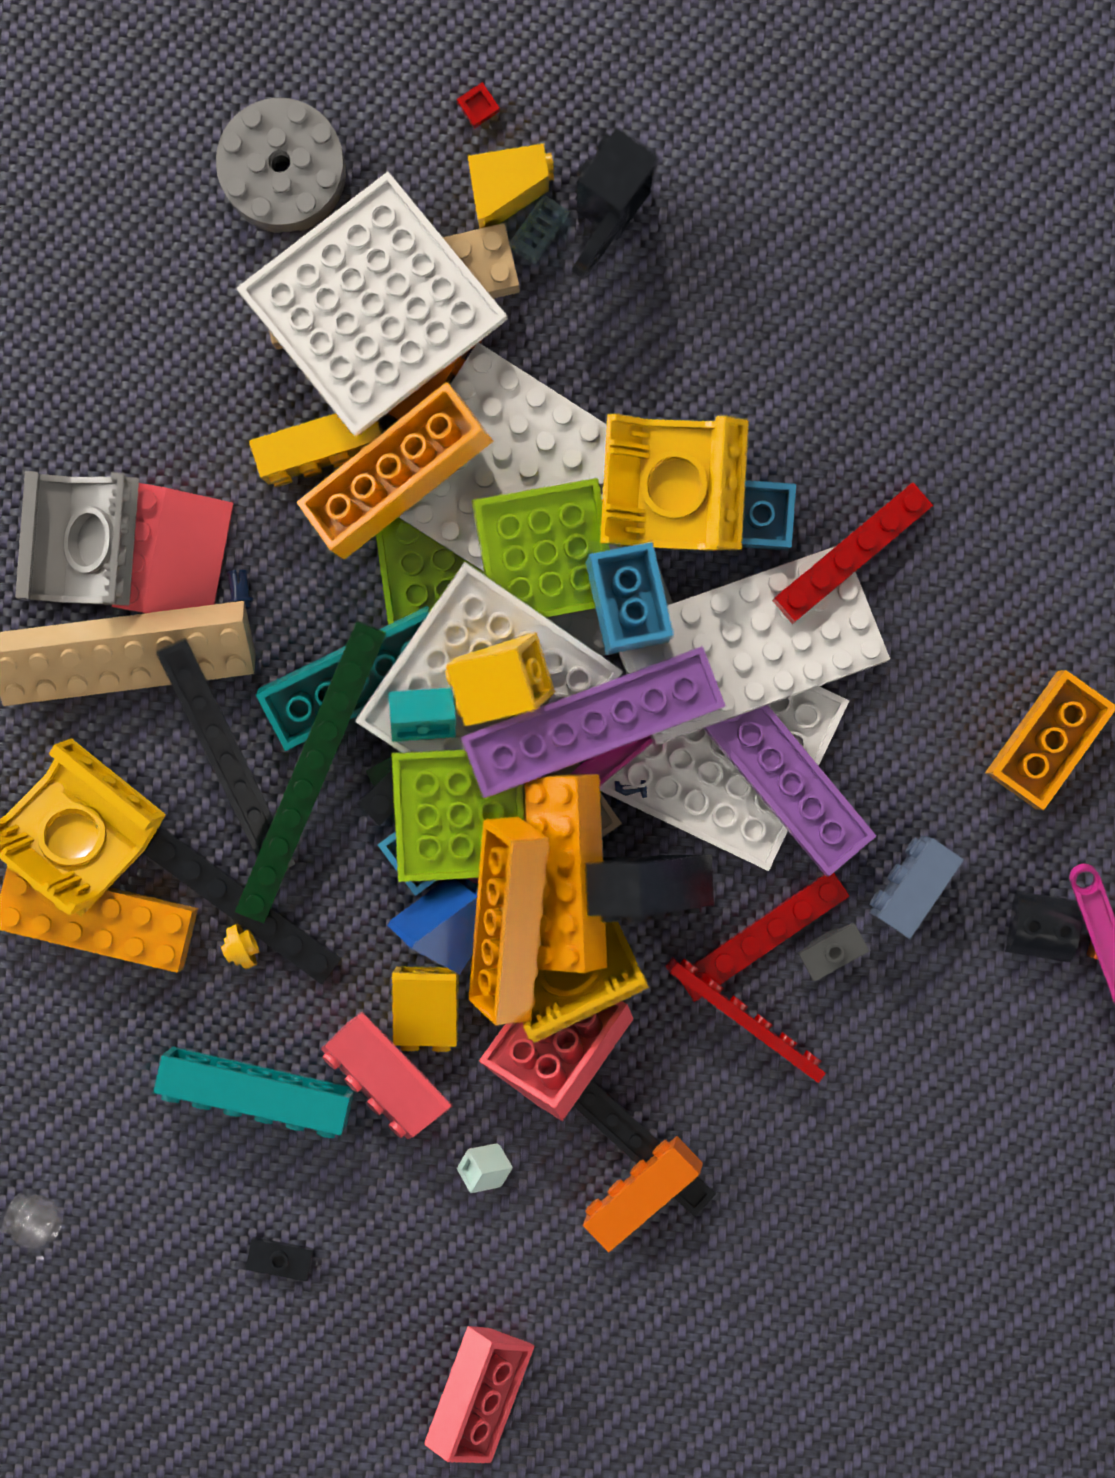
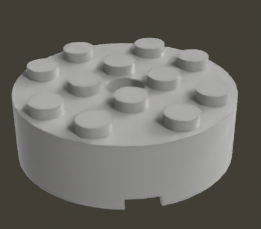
(276, 133)

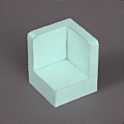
(484, 1168)

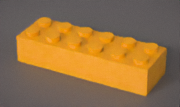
(394, 471)
(570, 817)
(508, 919)
(115, 926)

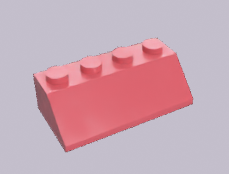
(478, 1396)

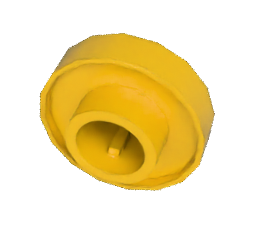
(240, 947)

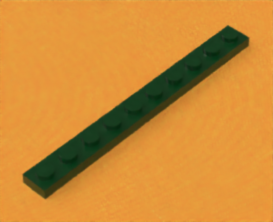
(310, 771)

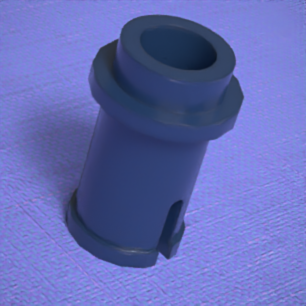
(240, 590)

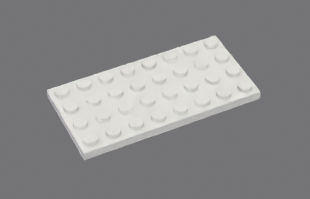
(758, 650)

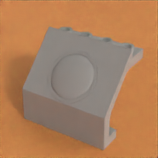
(77, 539)

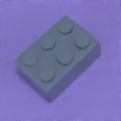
(915, 885)

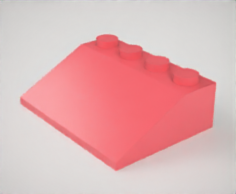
(177, 549)
(560, 1065)
(384, 1077)

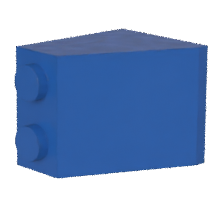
(441, 923)

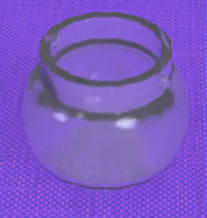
(32, 1220)

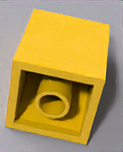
(508, 181)
(500, 680)
(425, 1008)

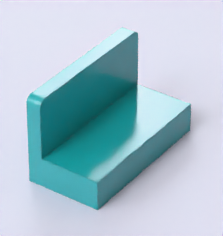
(422, 714)

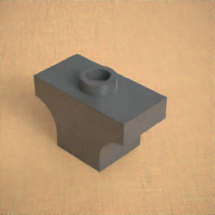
(833, 951)

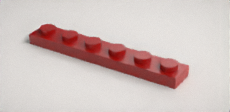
(852, 553)
(770, 930)
(736, 1009)

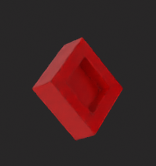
(478, 105)

